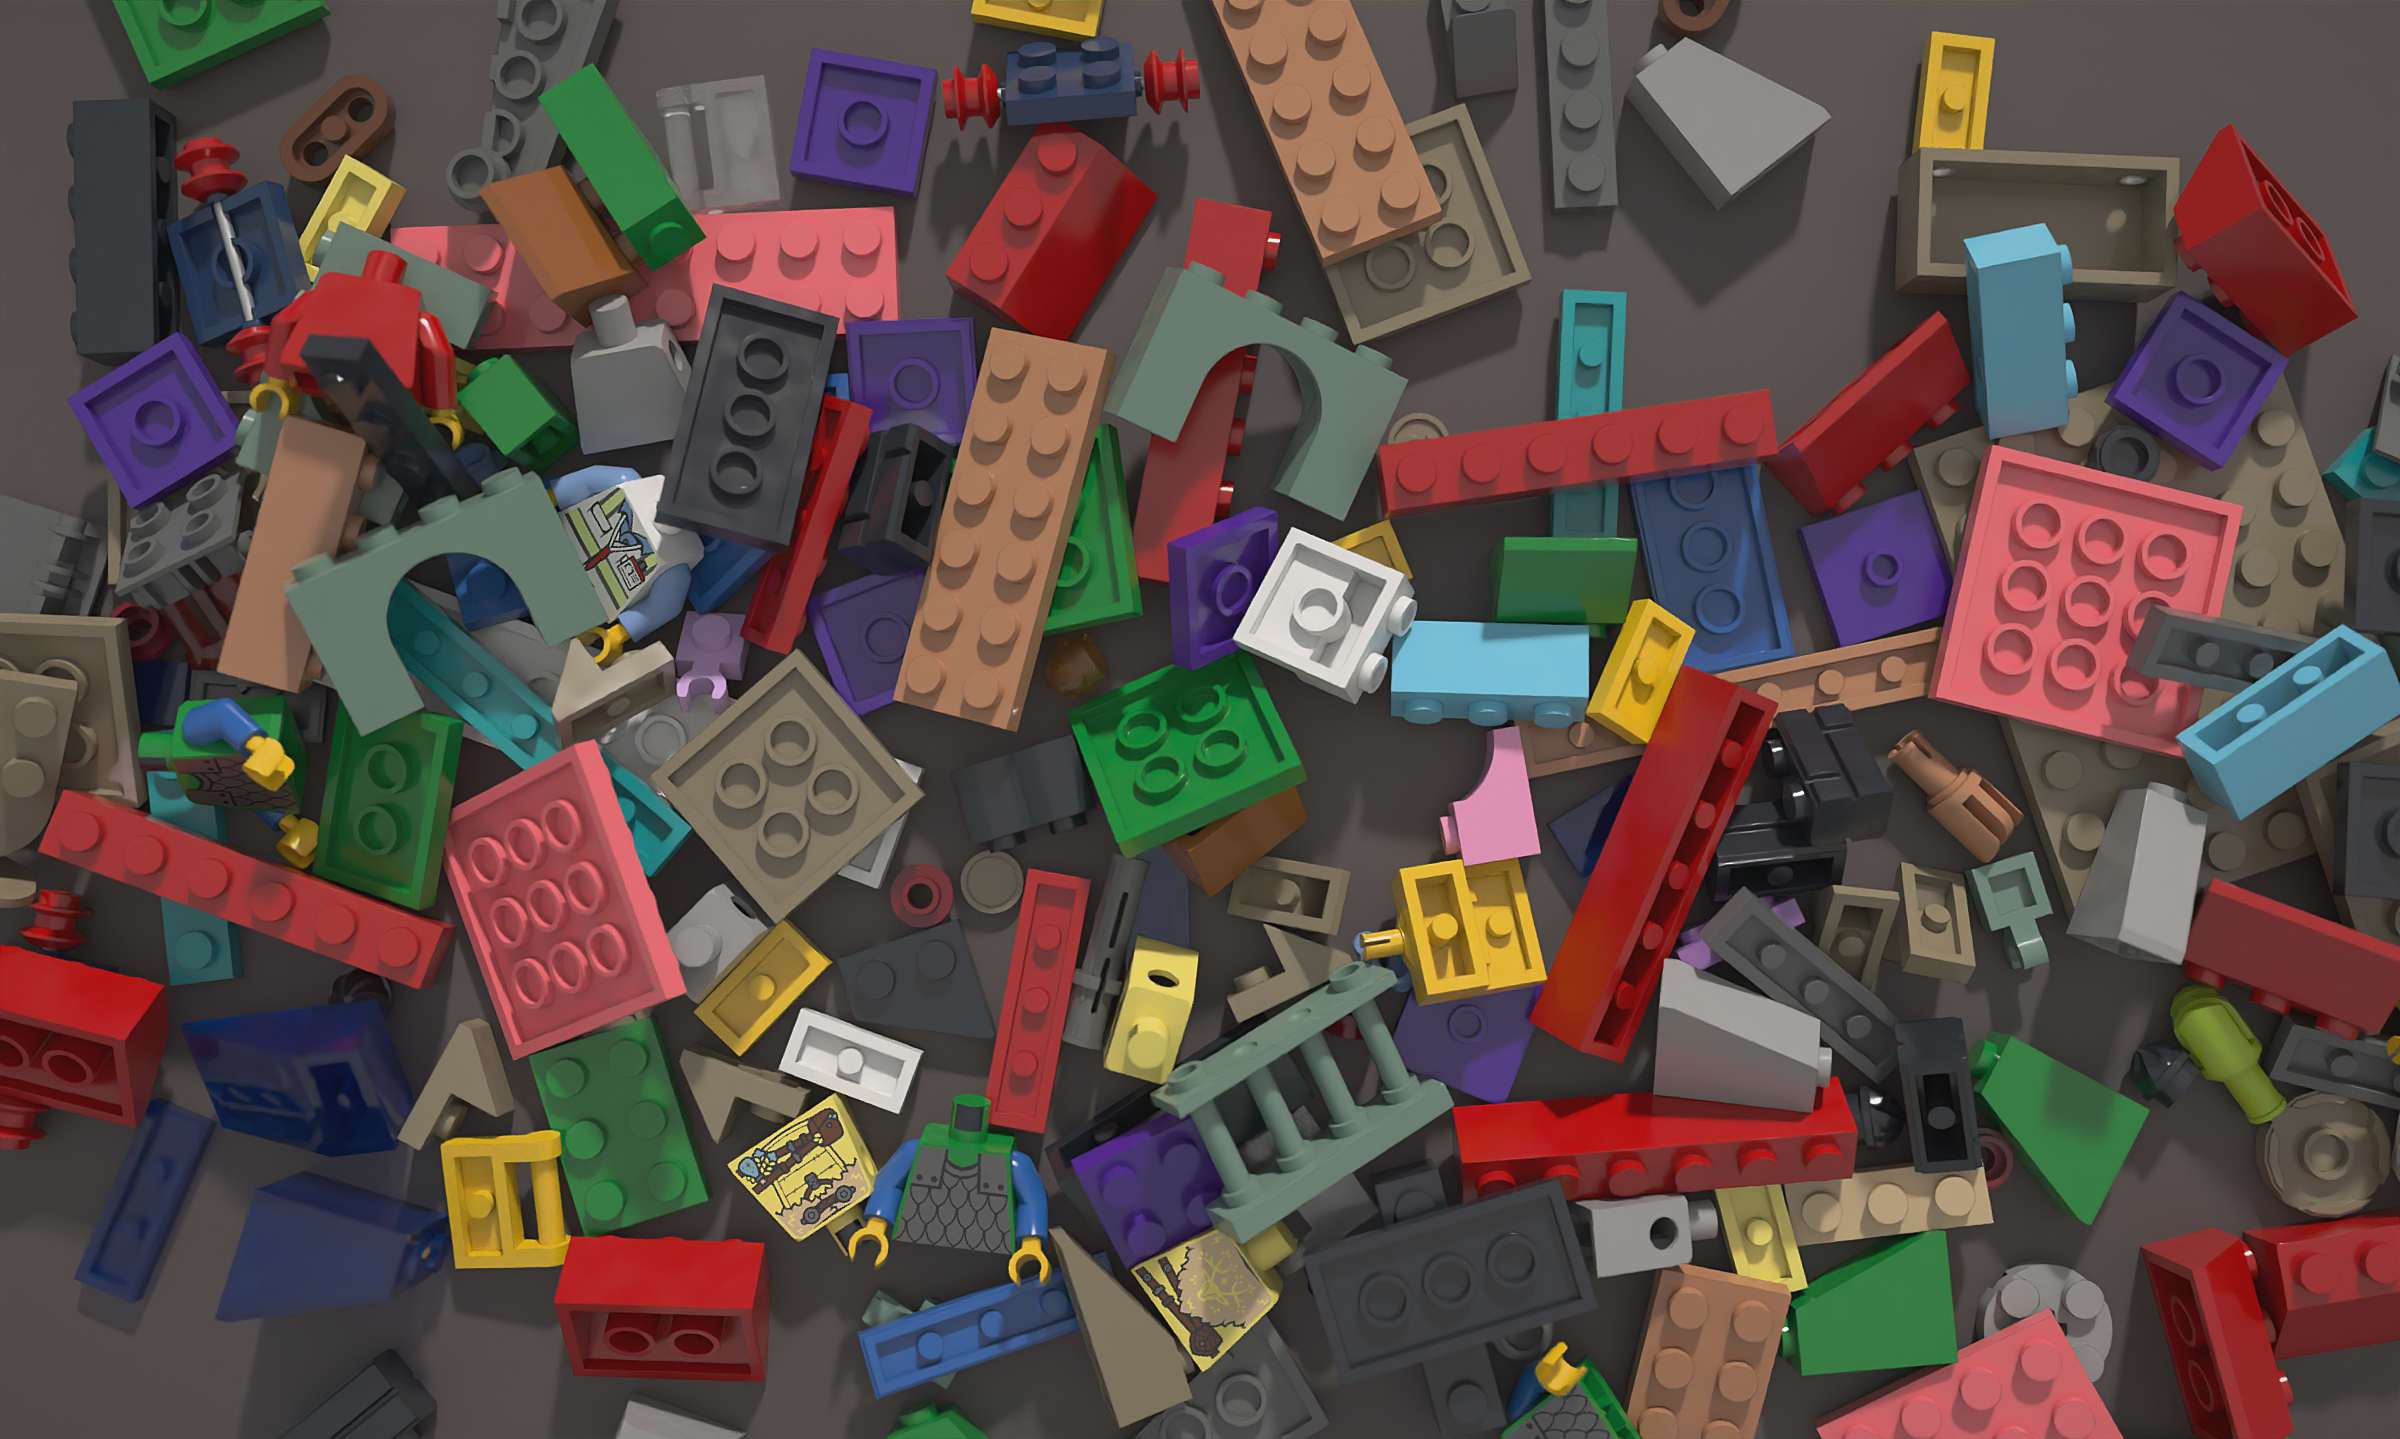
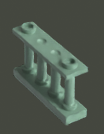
(1354, 1132)

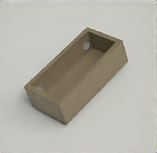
(2102, 207)

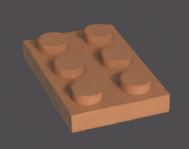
(1705, 1354)

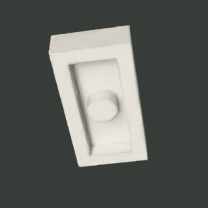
(851, 1060)

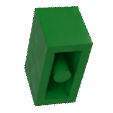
(520, 413)

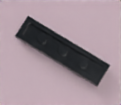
(387, 418)

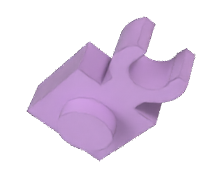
(708, 655)

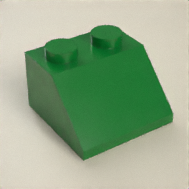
(1562, 581)

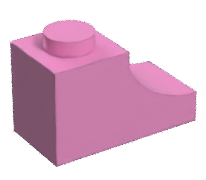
(1498, 812)

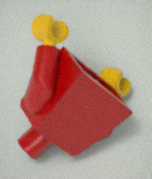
(370, 308)

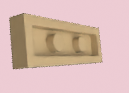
(1886, 1203)

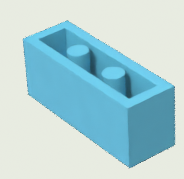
(2020, 330)
(1491, 673)
(2292, 721)

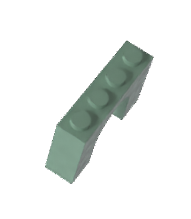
(455, 299)
(1343, 393)
(347, 597)

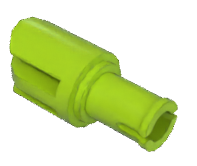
(2225, 1050)

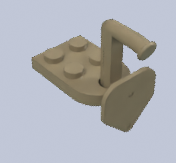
(32, 747)

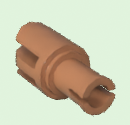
(1958, 797)

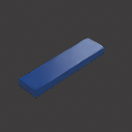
(968, 1330)

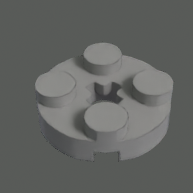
(2071, 1298)

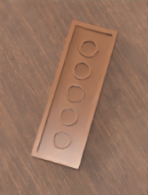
(1329, 122)
(1005, 528)

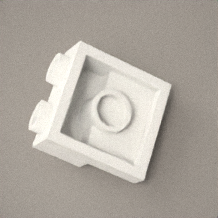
(1327, 615)

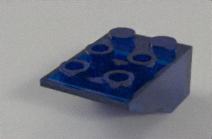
(306, 1077)

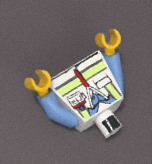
(630, 559)

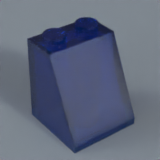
(328, 1247)

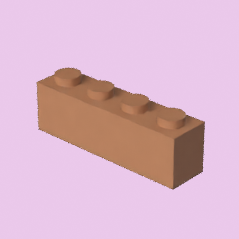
(305, 511)

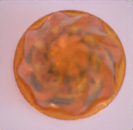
(1076, 667)

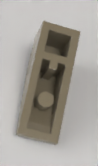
(1129, 1348)

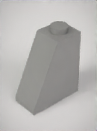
(1720, 117)
(2143, 877)
(1735, 1044)

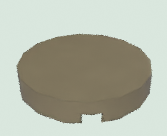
(2323, 1153)

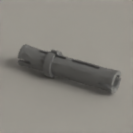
(1105, 953)

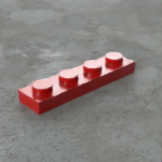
(785, 582)
(1037, 999)

